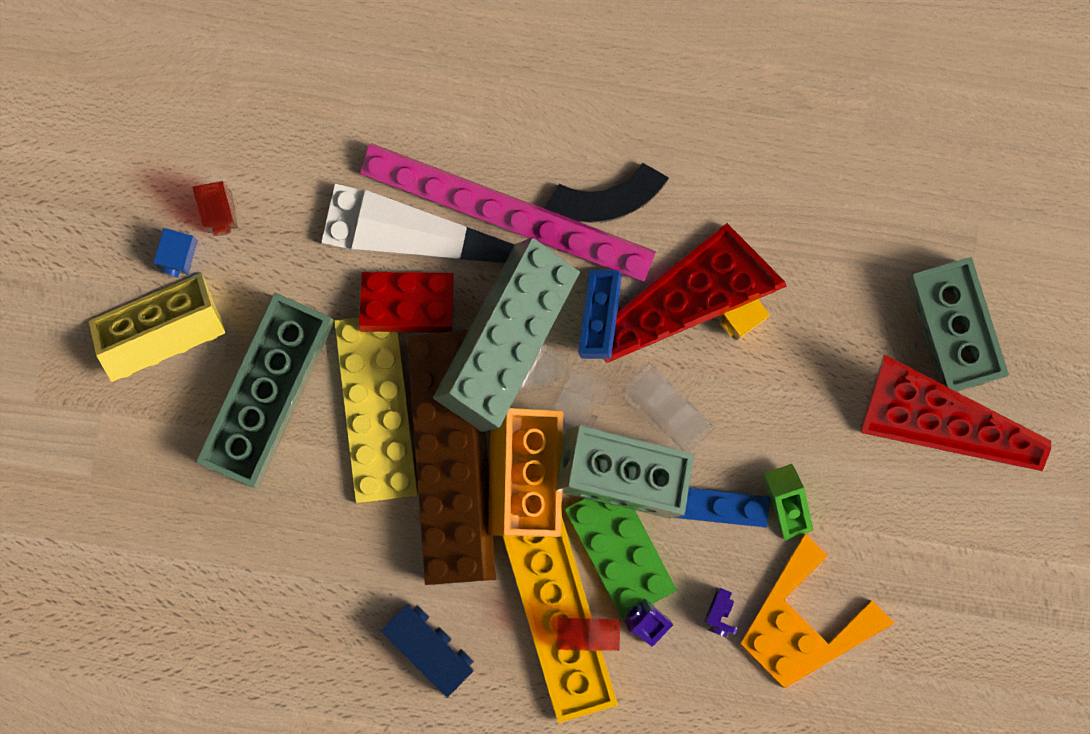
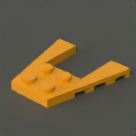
(786, 642)

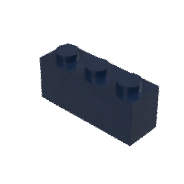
(429, 649)

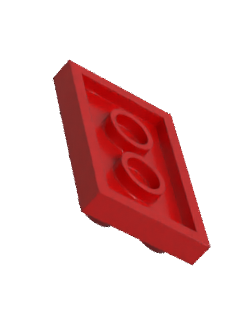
(406, 302)

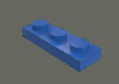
(600, 314)
(726, 508)

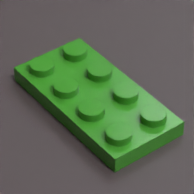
(621, 553)

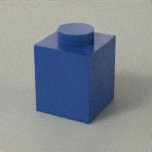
(175, 253)

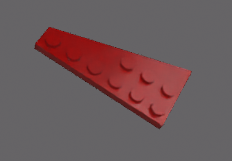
(701, 286)
(931, 415)

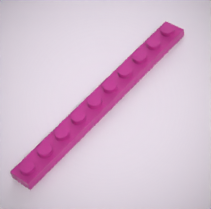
(507, 212)

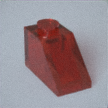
(216, 207)
(588, 634)

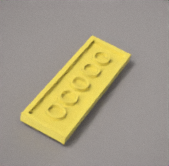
(376, 413)

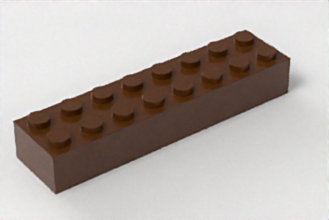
(449, 471)

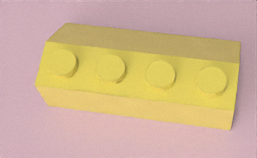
(156, 327)

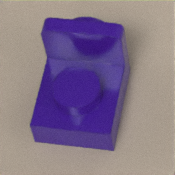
(720, 606)

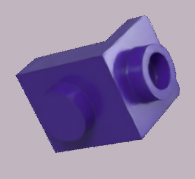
(647, 622)

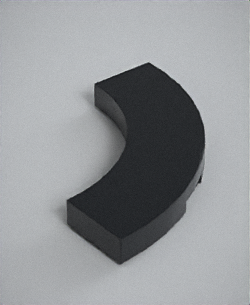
(609, 203)

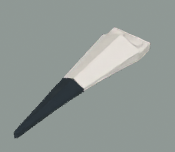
(378, 224)

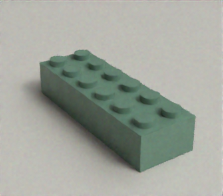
(506, 335)
(265, 391)

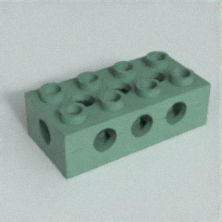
(971, 311)
(640, 460)

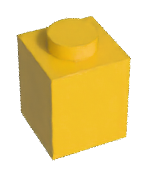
(744, 319)

